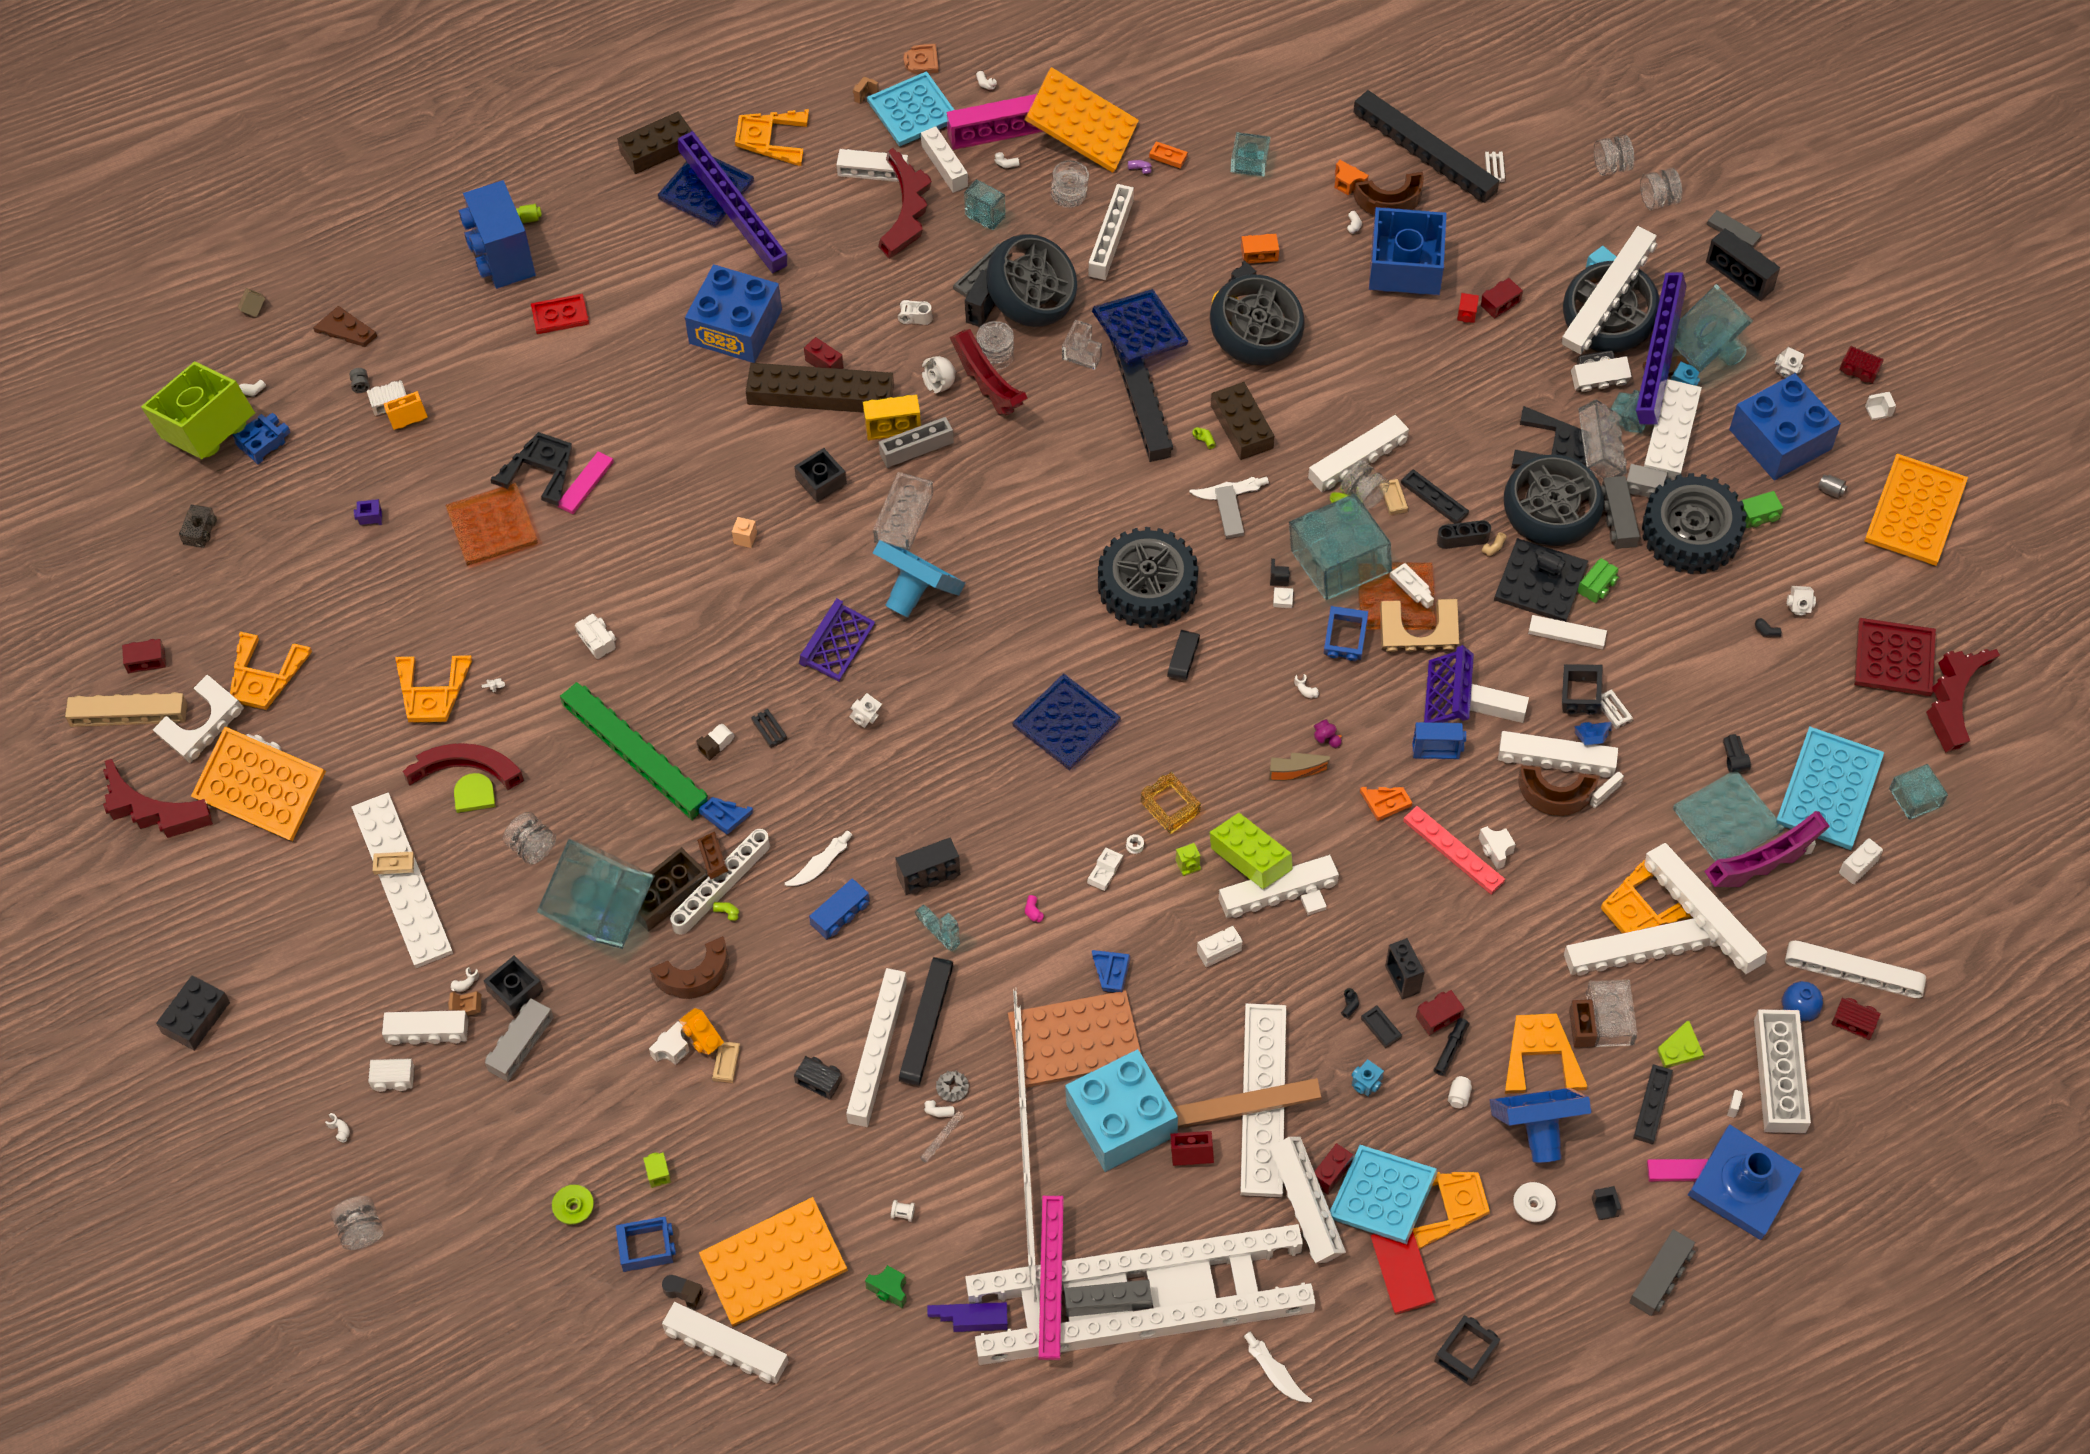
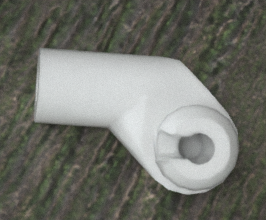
(1006, 163)
(938, 1111)

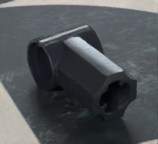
(1736, 758)

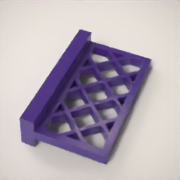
(823, 631)
(1461, 684)

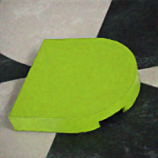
(473, 793)

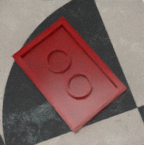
(559, 314)

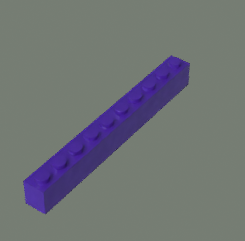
(732, 202)
(1661, 348)

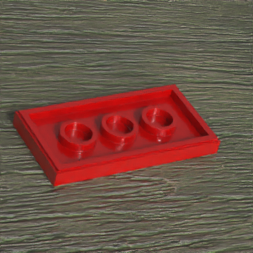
(1403, 1273)

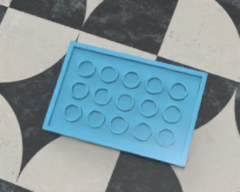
(1834, 779)

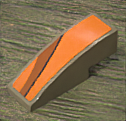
(1297, 766)

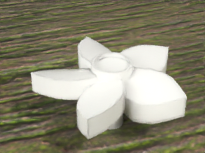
(493, 684)

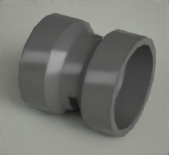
(359, 380)

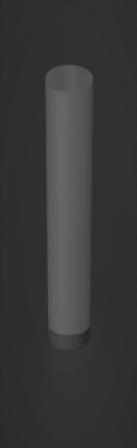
(942, 1136)

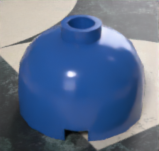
(1805, 998)

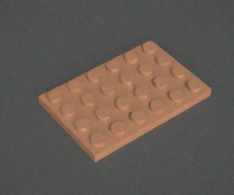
(1074, 1037)

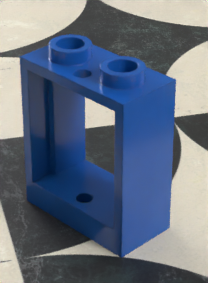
(1350, 615)
(1438, 740)
(641, 1227)

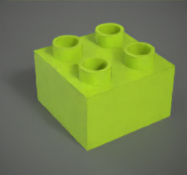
(198, 410)

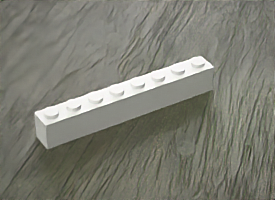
(1609, 289)
(1705, 908)
(1636, 946)
(876, 1048)

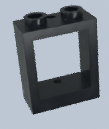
(978, 302)
(1582, 672)
(1403, 963)
(1454, 1365)

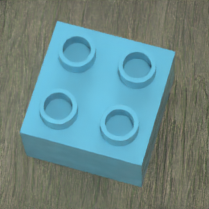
(1121, 1110)

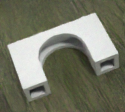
(192, 742)

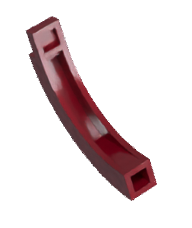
(464, 756)

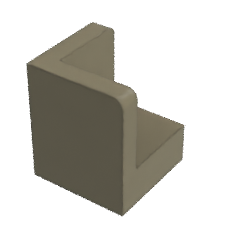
(251, 302)

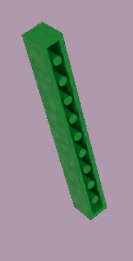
(634, 750)

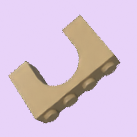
(1395, 636)

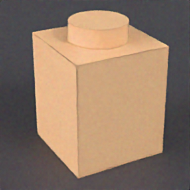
(744, 532)

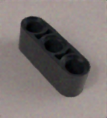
(1472, 531)
(1183, 655)

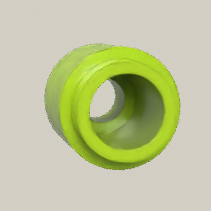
(529, 213)

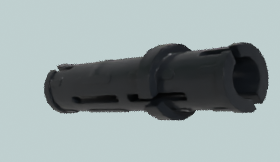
(1455, 1039)

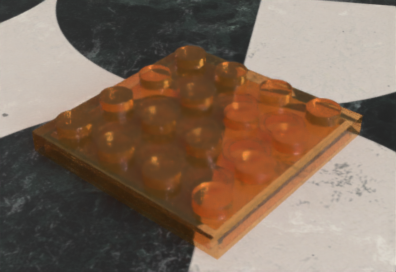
(491, 524)
(1384, 588)

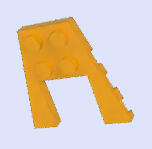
(755, 134)
(259, 687)
(431, 703)
(1631, 911)
(1541, 1036)
(1463, 1203)

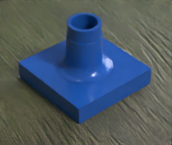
(1541, 1116)
(1745, 1182)

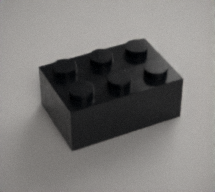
(928, 866)
(193, 1012)

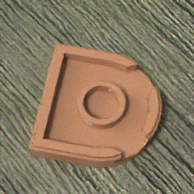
(921, 59)

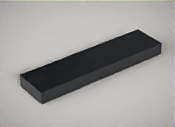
(1434, 497)
(1652, 1104)

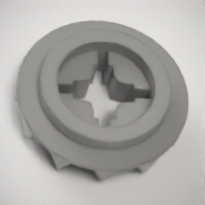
(957, 1092)

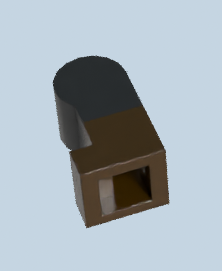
(683, 1289)

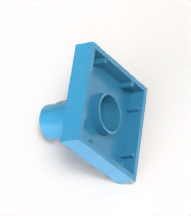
(914, 578)

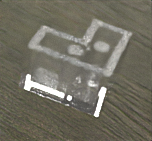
(1080, 348)

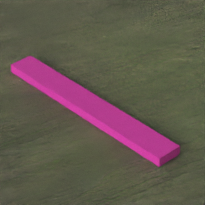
(1051, 1278)

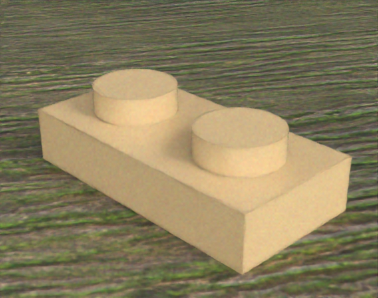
(393, 863)

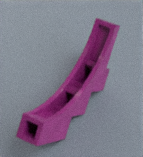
(1761, 861)

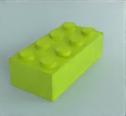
(1251, 850)

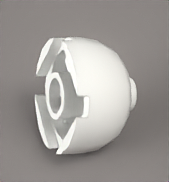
(938, 374)

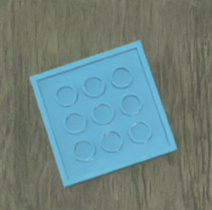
(911, 108)
(1383, 1194)

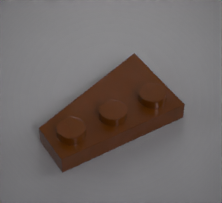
(345, 326)

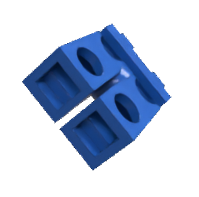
(261, 437)

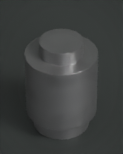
(1833, 486)

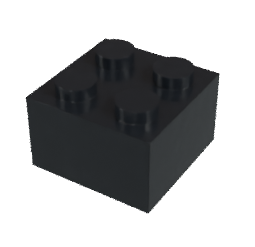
(820, 475)
(513, 985)

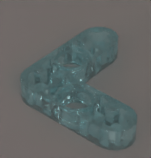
(944, 929)

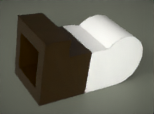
(715, 741)

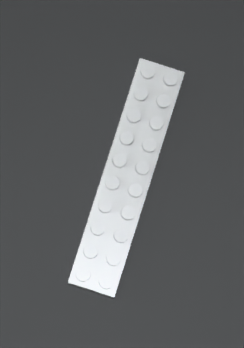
(405, 891)
(1263, 1069)

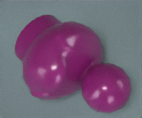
(1327, 730)

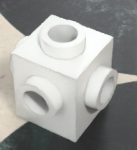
(1789, 362)
(1801, 600)
(865, 710)

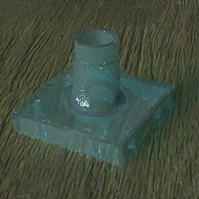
(1712, 330)

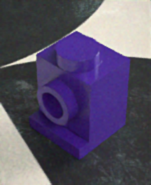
(368, 512)

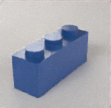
(839, 909)

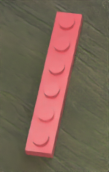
(1454, 850)

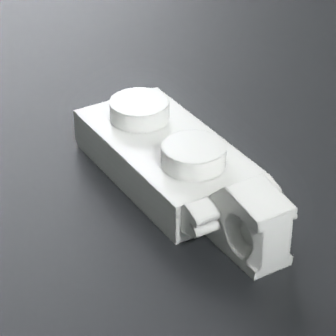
(1412, 585)

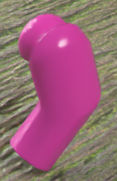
(1031, 910)

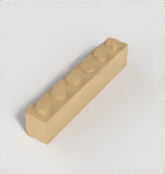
(125, 709)

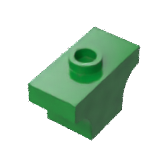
(888, 1286)

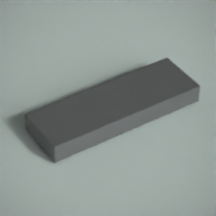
(1721, 221)

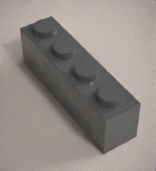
(1619, 512)
(1662, 1272)
(1107, 1298)

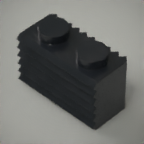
(818, 1077)

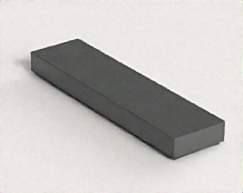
(966, 282)

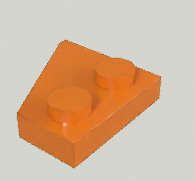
(1386, 801)

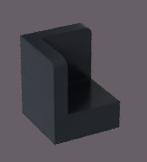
(1279, 575)
(1606, 1203)

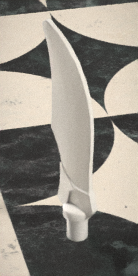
(1250, 484)
(820, 862)
(1275, 1371)

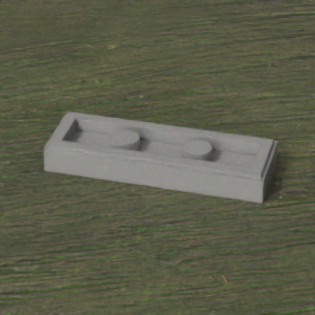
(1229, 512)

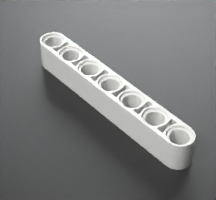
(716, 889)
(1855, 969)

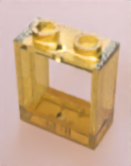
(1179, 818)

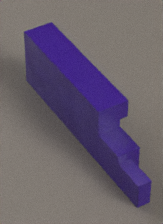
(972, 1316)

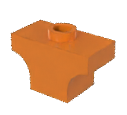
(1347, 177)

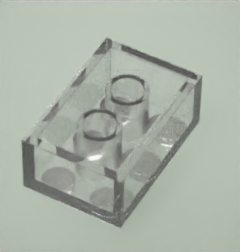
(1613, 1012)

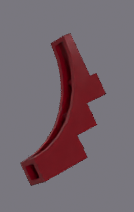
(912, 186)
(976, 364)
(1947, 712)
(170, 817)

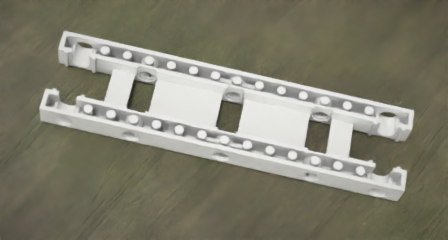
(1179, 1288)

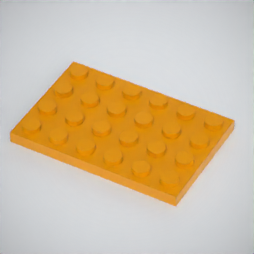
(1081, 119)
(1916, 509)
(258, 783)
(773, 1261)

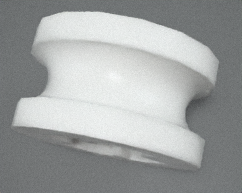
(1129, 846)

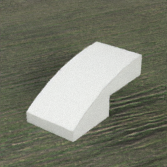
(1105, 869)

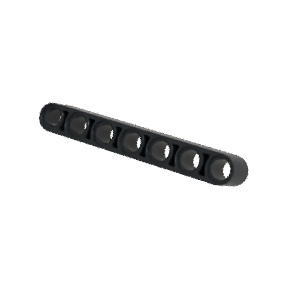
(926, 1021)

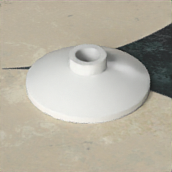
(1534, 1193)

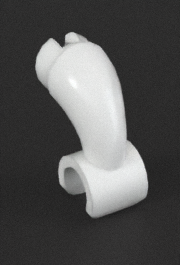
(1306, 691)
(461, 986)
(343, 1129)

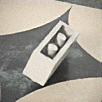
(1601, 374)

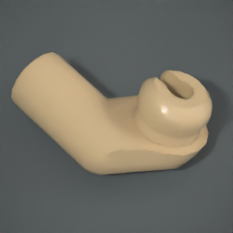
(1496, 546)

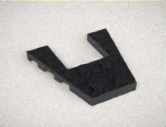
(1567, 438)
(545, 453)

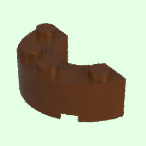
(1407, 197)
(1555, 799)
(696, 981)

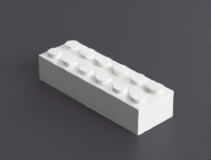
(1673, 429)
(1782, 1071)

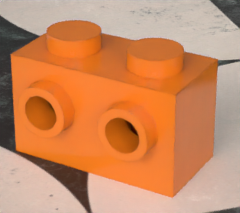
(1260, 248)

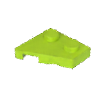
(1680, 1047)

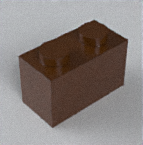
(1583, 1023)

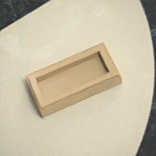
(1395, 499)
(726, 1062)

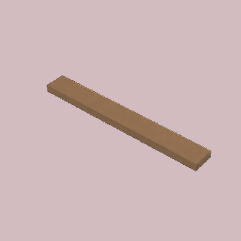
(1248, 1103)

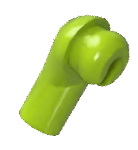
(1204, 435)
(728, 908)

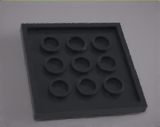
(1536, 589)

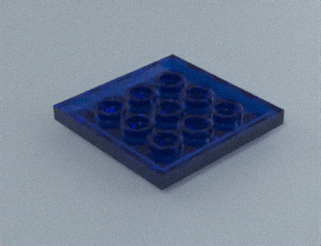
(692, 196)
(1140, 326)
(1066, 721)

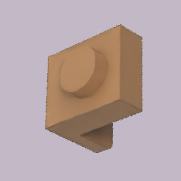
(863, 88)
(469, 1002)

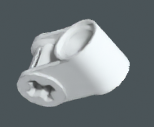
(916, 312)

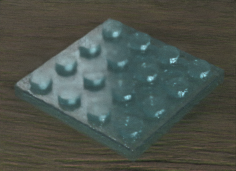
(1728, 817)

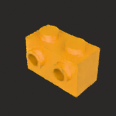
(405, 410)
(701, 1031)

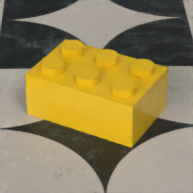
(891, 416)

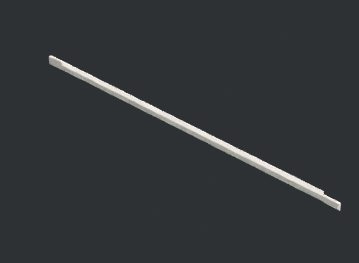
(1025, 1149)

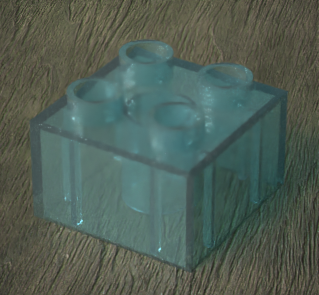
(1340, 546)
(595, 893)

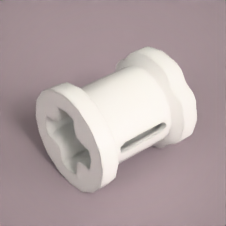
(902, 1210)

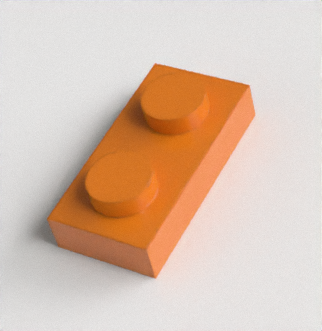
(1168, 154)

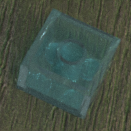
(1250, 154)
(984, 204)
(1918, 791)

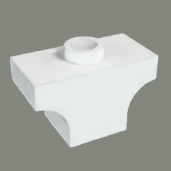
(1496, 845)
(670, 1045)

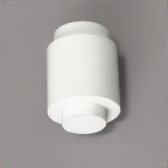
(1460, 1092)

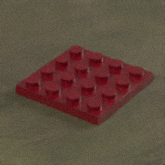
(1895, 657)

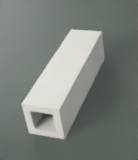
(1498, 703)

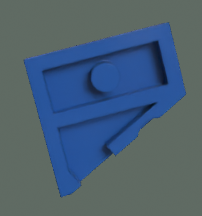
(1593, 733)
(724, 814)
(1111, 969)

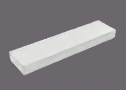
(1567, 632)

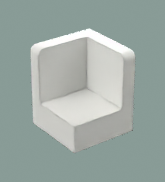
(1880, 406)

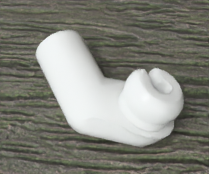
(983, 82)
(1356, 222)
(252, 390)

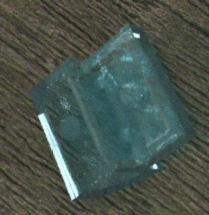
(1626, 406)

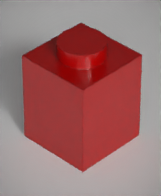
(1468, 307)

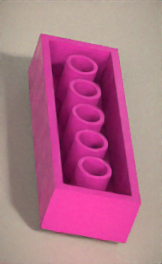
(990, 122)

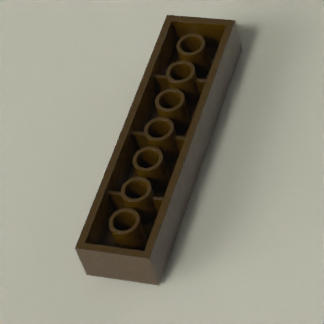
(816, 387)

